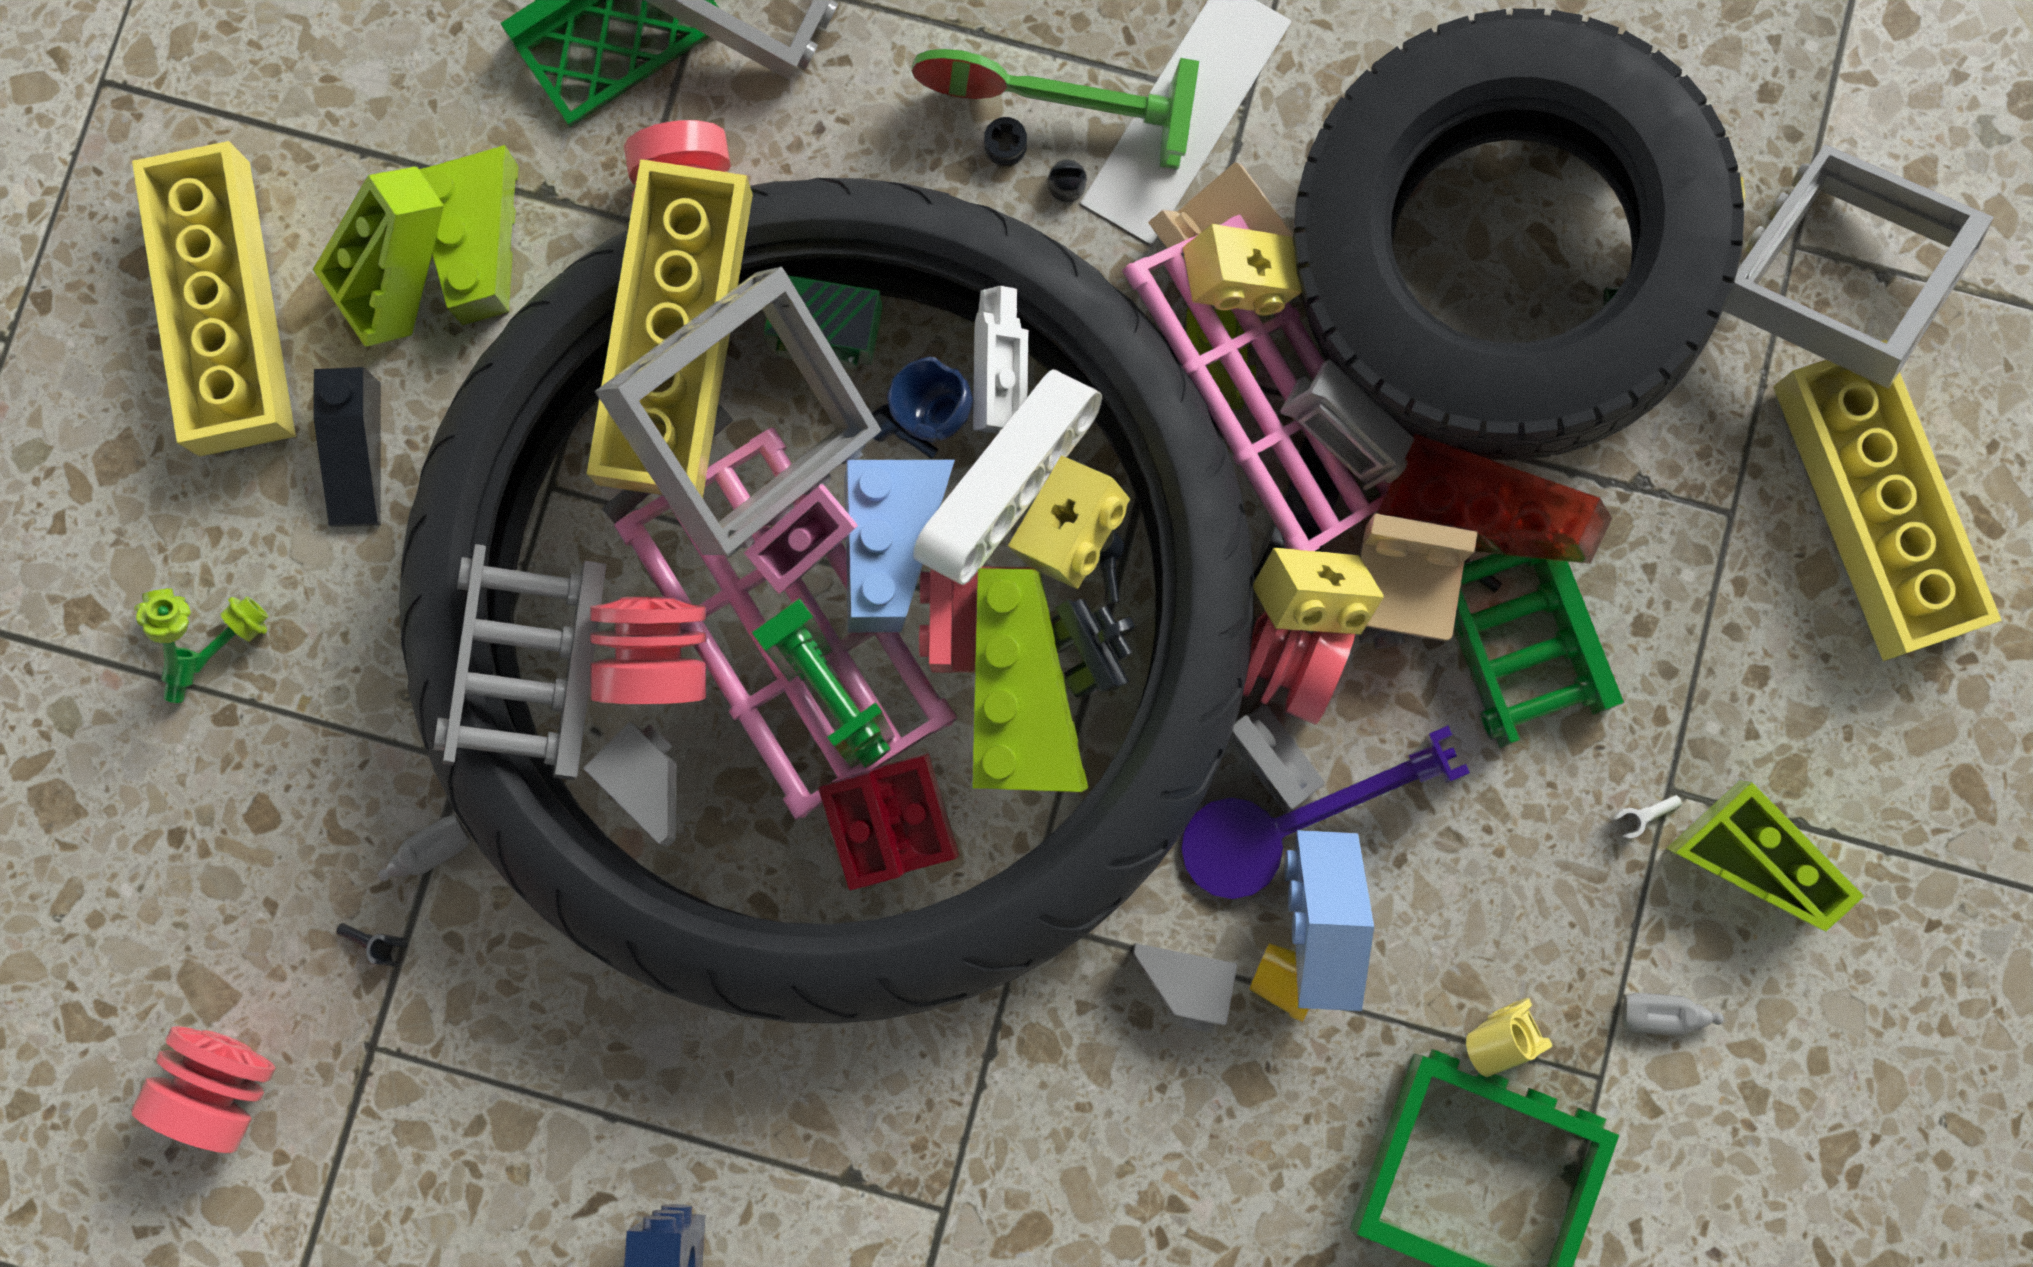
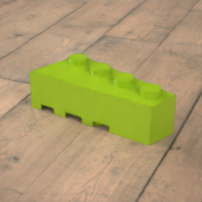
(1020, 695)

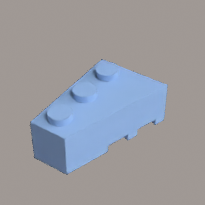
(891, 508)
(1329, 919)

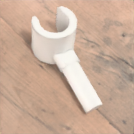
(1648, 814)

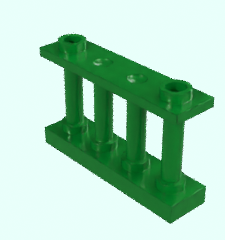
(1573, 641)
(800, 650)

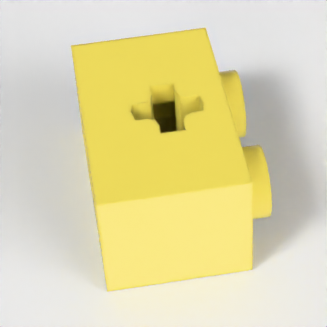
(1242, 269)
(1070, 522)
(1317, 591)

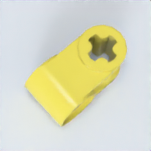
(1506, 1039)

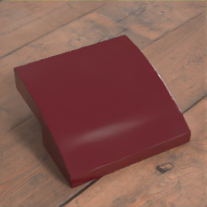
(888, 821)

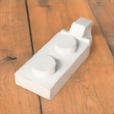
(998, 360)

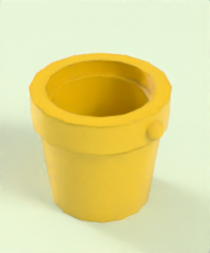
(1277, 980)

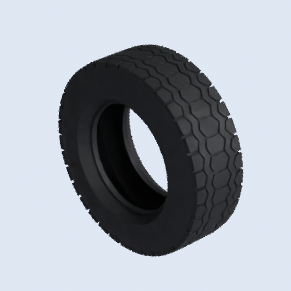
(1547, 85)

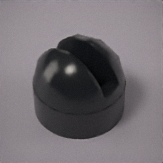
(1067, 188)

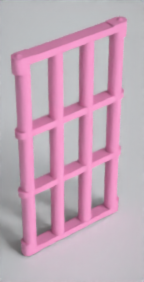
(1275, 434)
(735, 592)

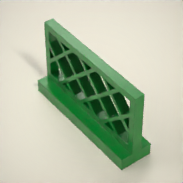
(545, 18)

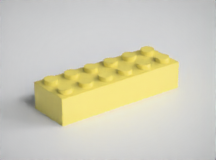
(676, 264)
(213, 299)
(1886, 507)

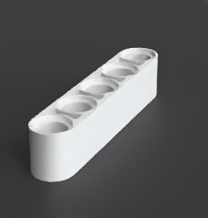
(1006, 477)

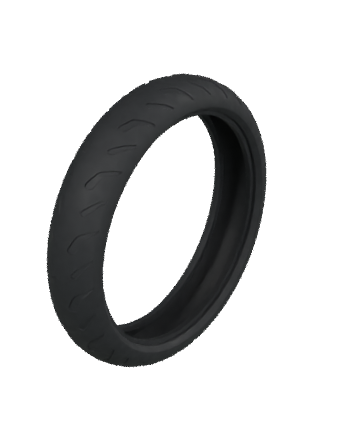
(530, 827)

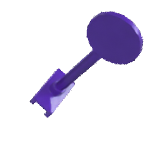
(1238, 847)

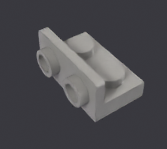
(1275, 758)

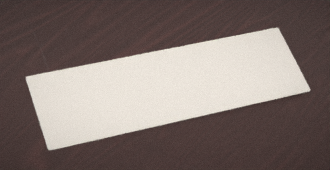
(1232, 47)

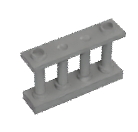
(565, 696)

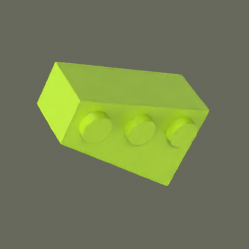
(475, 232)
(382, 254)
(1766, 855)

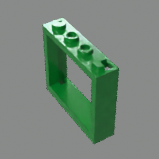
(1534, 1104)

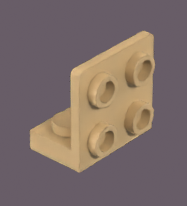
(1225, 197)
(1417, 573)

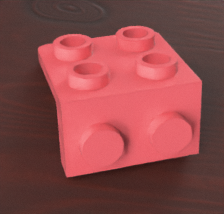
(953, 620)

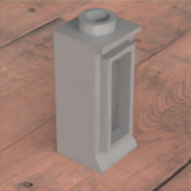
(1350, 425)

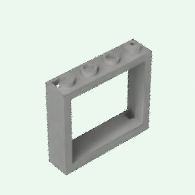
(748, 39)
(1882, 195)
(819, 365)

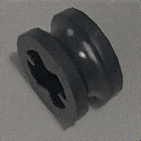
(1019, 136)

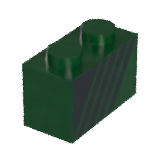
(845, 316)

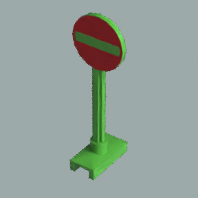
(977, 77)

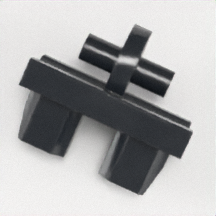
(1100, 666)

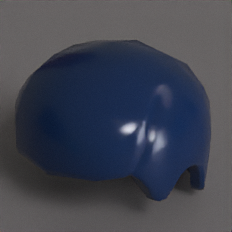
(929, 399)

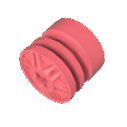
(678, 143)
(647, 652)
(1299, 662)
(199, 1100)

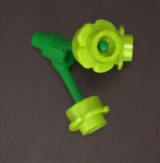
(166, 621)

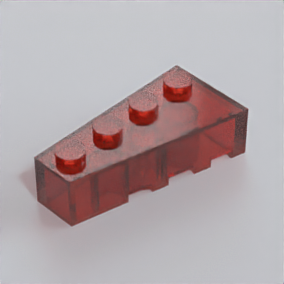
(1504, 505)

